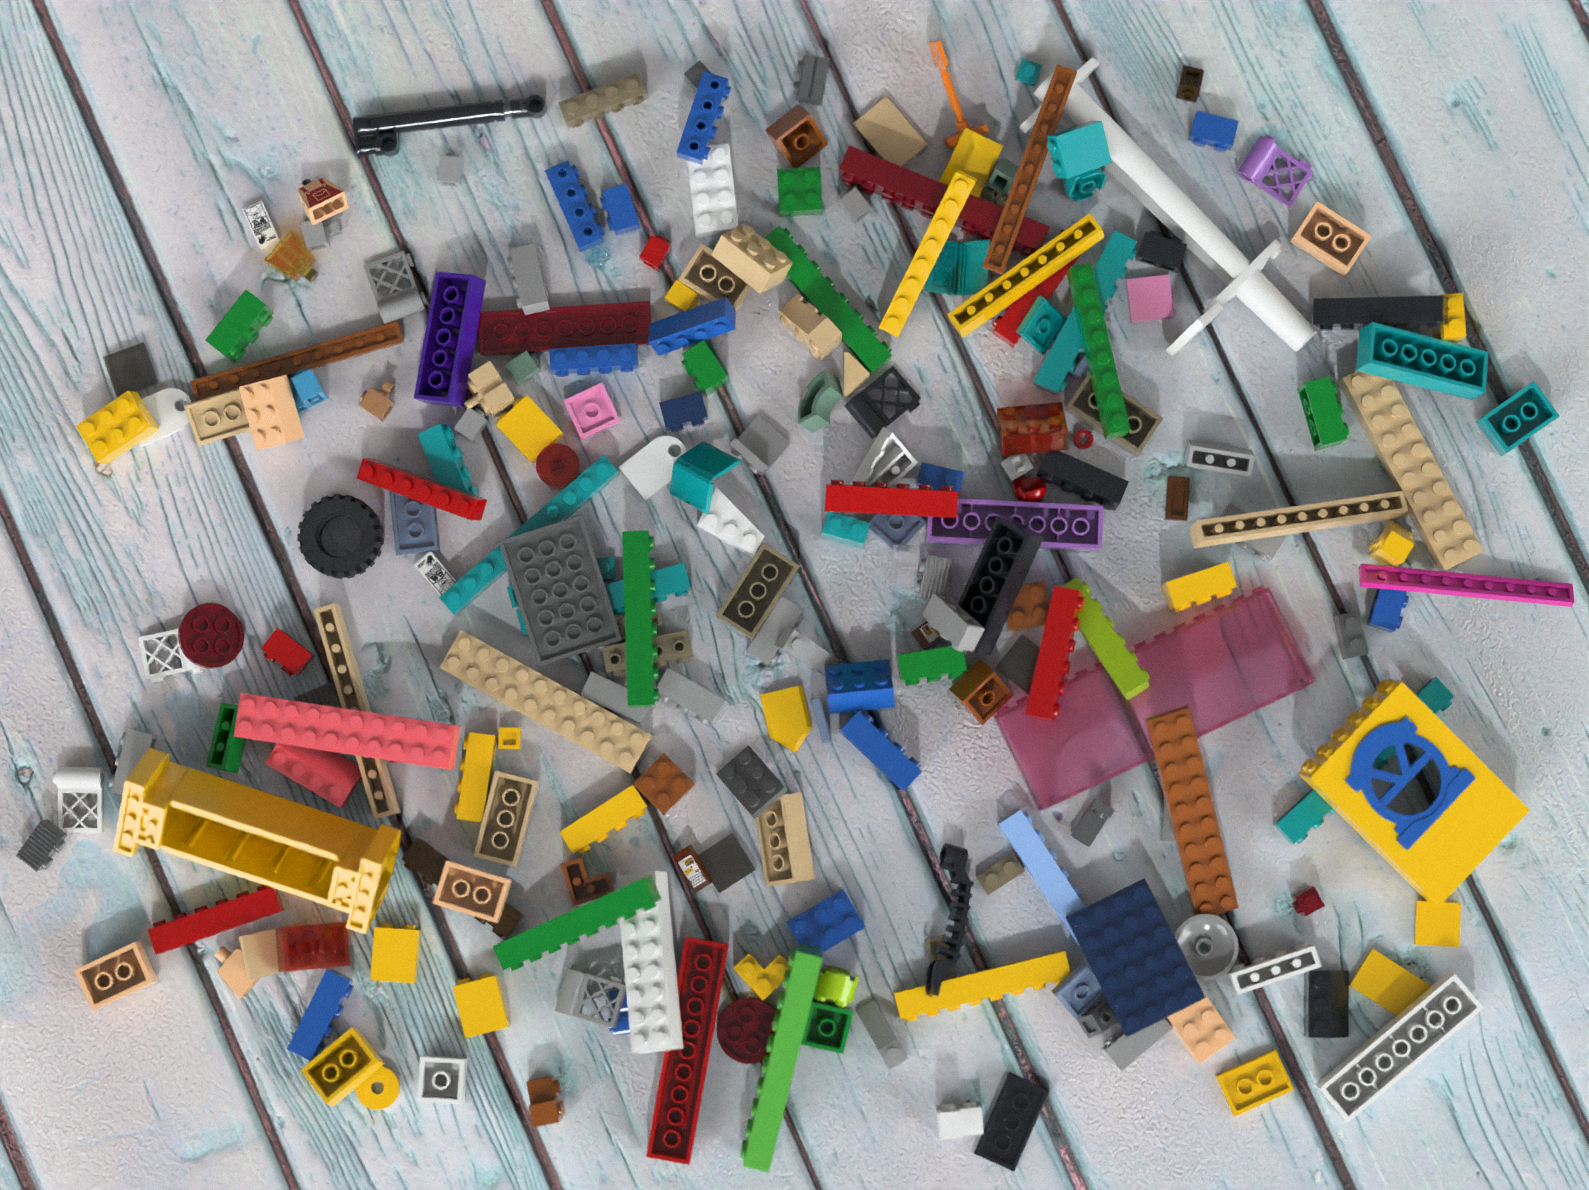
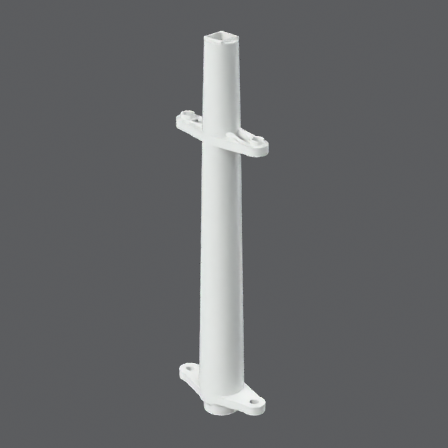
(1184, 218)

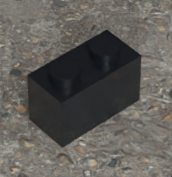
(1161, 251)

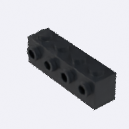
(1082, 479)

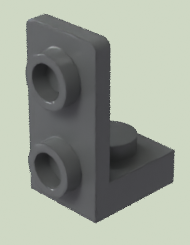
(1092, 822)
(1098, 1020)

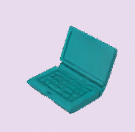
(960, 269)
(695, 472)

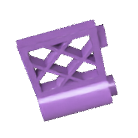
(1259, 161)

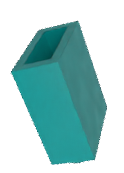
(1078, 149)
(845, 530)

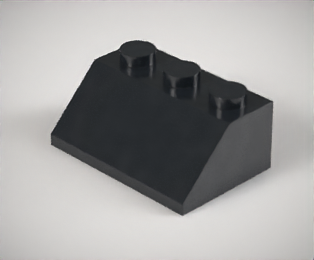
(1326, 1003)

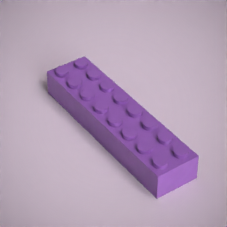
(1061, 525)

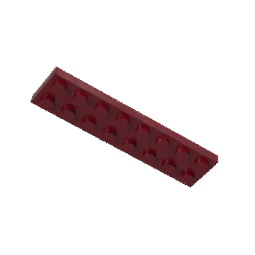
(564, 327)

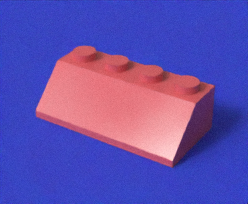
(318, 771)

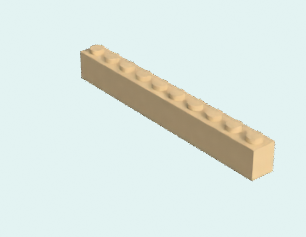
(1298, 519)
(353, 696)

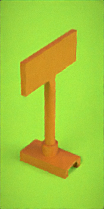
(940, 61)

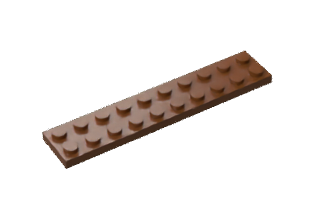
(1191, 811)

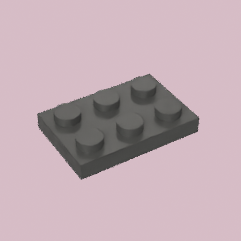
(751, 782)

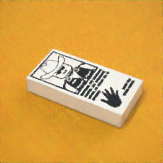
(261, 225)
(435, 573)

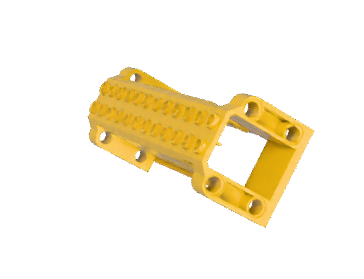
(257, 836)

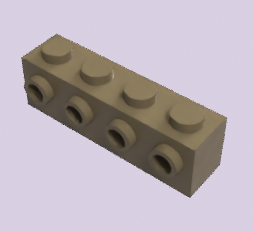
(603, 100)
(670, 648)

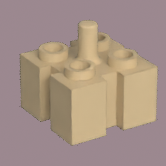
(489, 391)

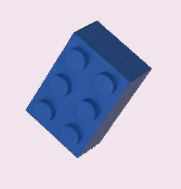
(859, 686)
(826, 922)

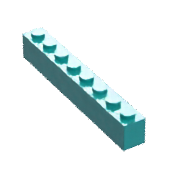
(1069, 342)
(668, 582)

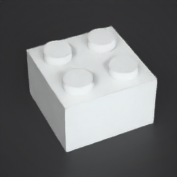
(442, 1079)

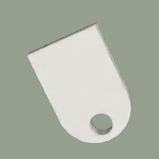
(1193, 330)
(164, 410)
(652, 466)

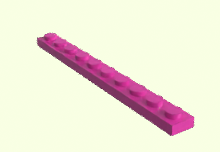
(1466, 585)

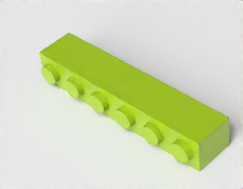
(1108, 645)

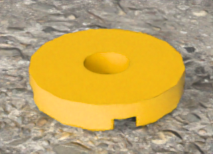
(387, 1097)

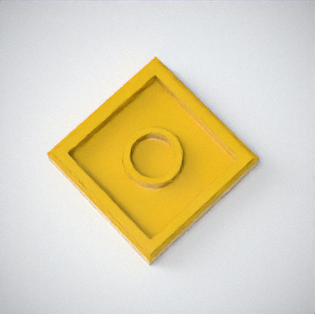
(1437, 924)

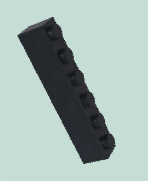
(1388, 311)

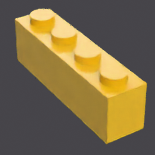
(477, 776)
(604, 819)

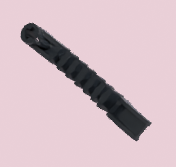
(954, 860)

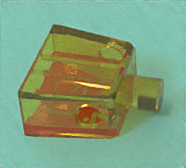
(292, 259)

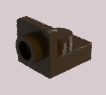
(1190, 83)

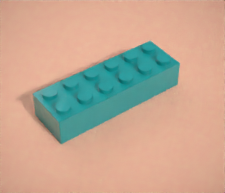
(1422, 361)

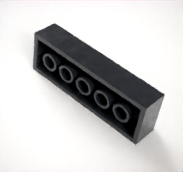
(999, 578)

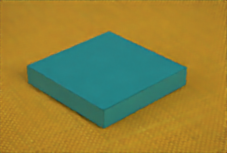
(1041, 325)

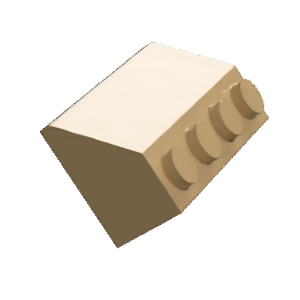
(785, 841)

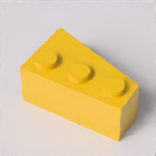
(1391, 545)

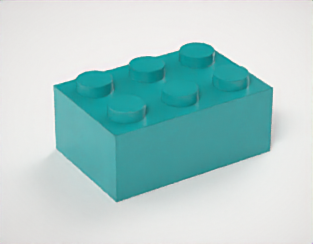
(1517, 418)

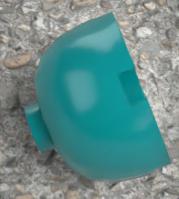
(1082, 185)

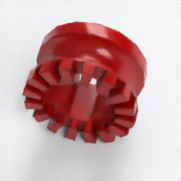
(1078, 435)

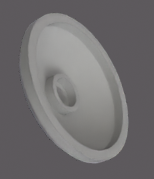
(1220, 942)

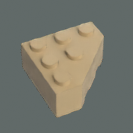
(809, 327)

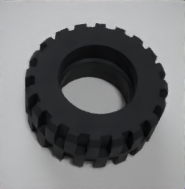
(320, 515)

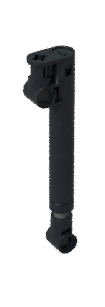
(375, 130)

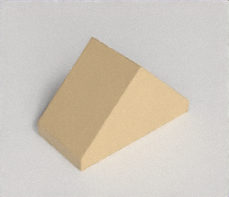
(854, 374)

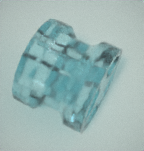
(598, 258)

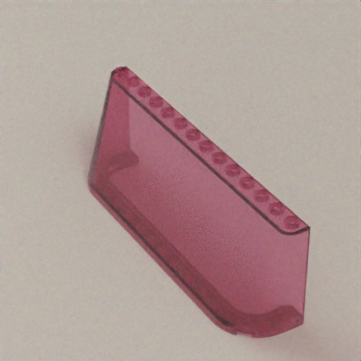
(1214, 666)

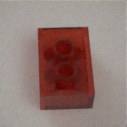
(1032, 428)
(312, 947)

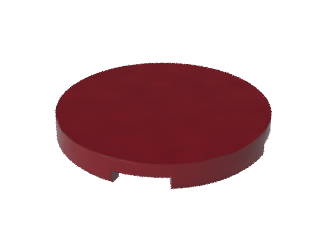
(210, 635)
(745, 1029)

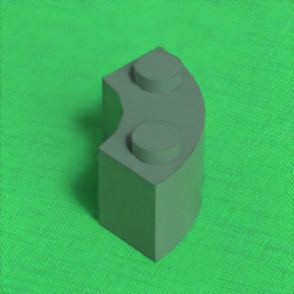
(818, 401)

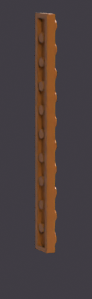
(1029, 169)
(308, 357)

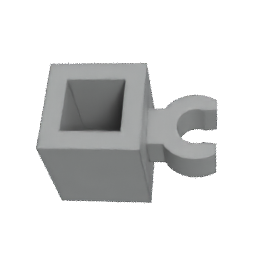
(317, 235)
(1017, 466)

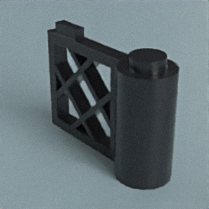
(867, 411)

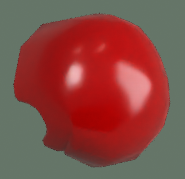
(1029, 489)

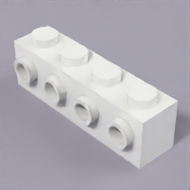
(1274, 969)

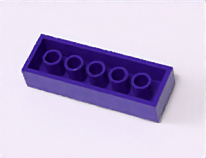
(449, 339)

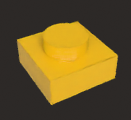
(509, 738)

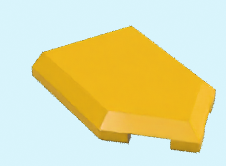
(787, 716)

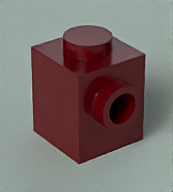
(1307, 901)

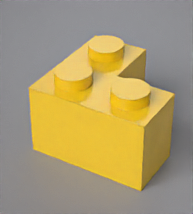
(762, 979)

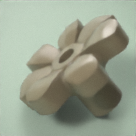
(994, 197)

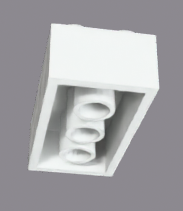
(713, 193)

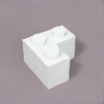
(959, 1121)

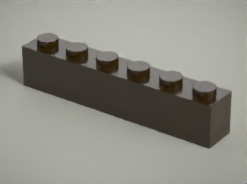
(431, 865)

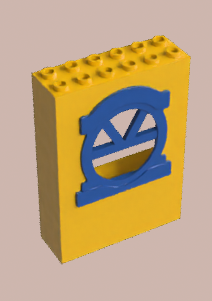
(1454, 832)

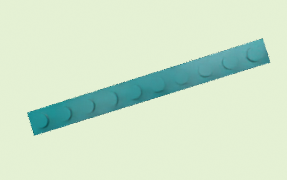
(555, 511)
(1312, 807)

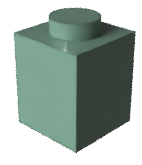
(1003, 176)
(523, 367)

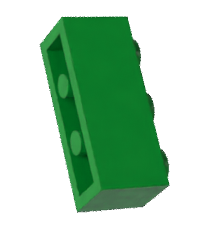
(226, 749)

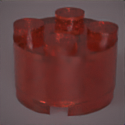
(555, 454)

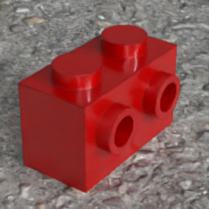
(287, 652)

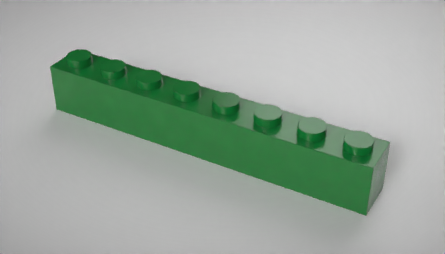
(821, 294)
(1098, 351)
(639, 619)
(577, 922)

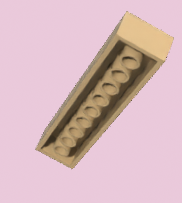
(1411, 468)
(546, 701)

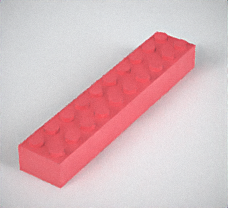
(347, 731)

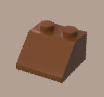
(796, 136)
(981, 691)

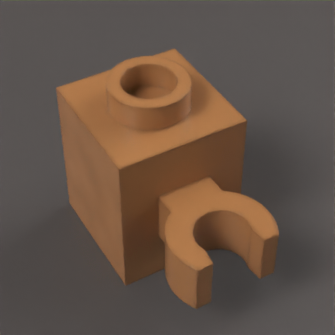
(377, 402)

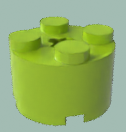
(836, 985)

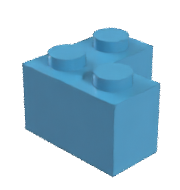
(307, 389)

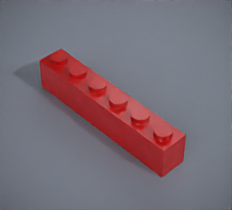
(1007, 325)
(422, 489)
(891, 500)
(1054, 653)
(215, 920)

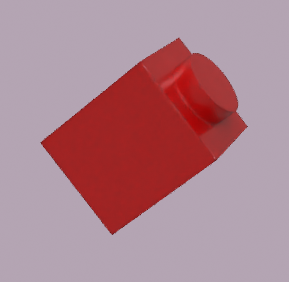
(655, 252)

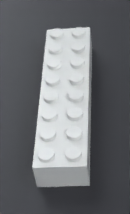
(651, 972)
(1399, 1046)

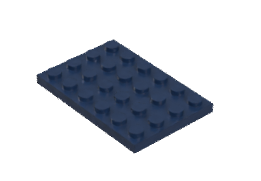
(1135, 957)

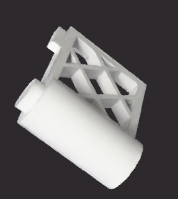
(160, 676)
(76, 781)

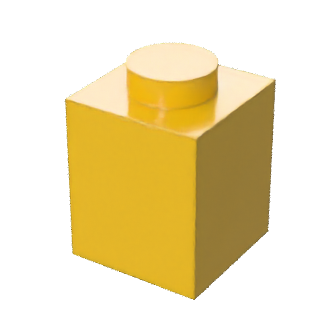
(681, 297)

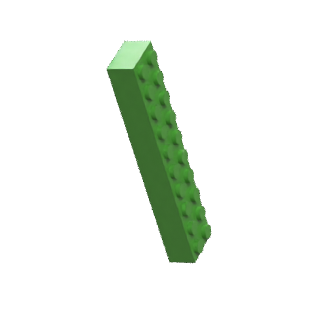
(782, 1058)

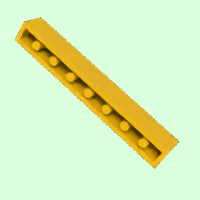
(927, 253)
(1026, 275)
(984, 984)

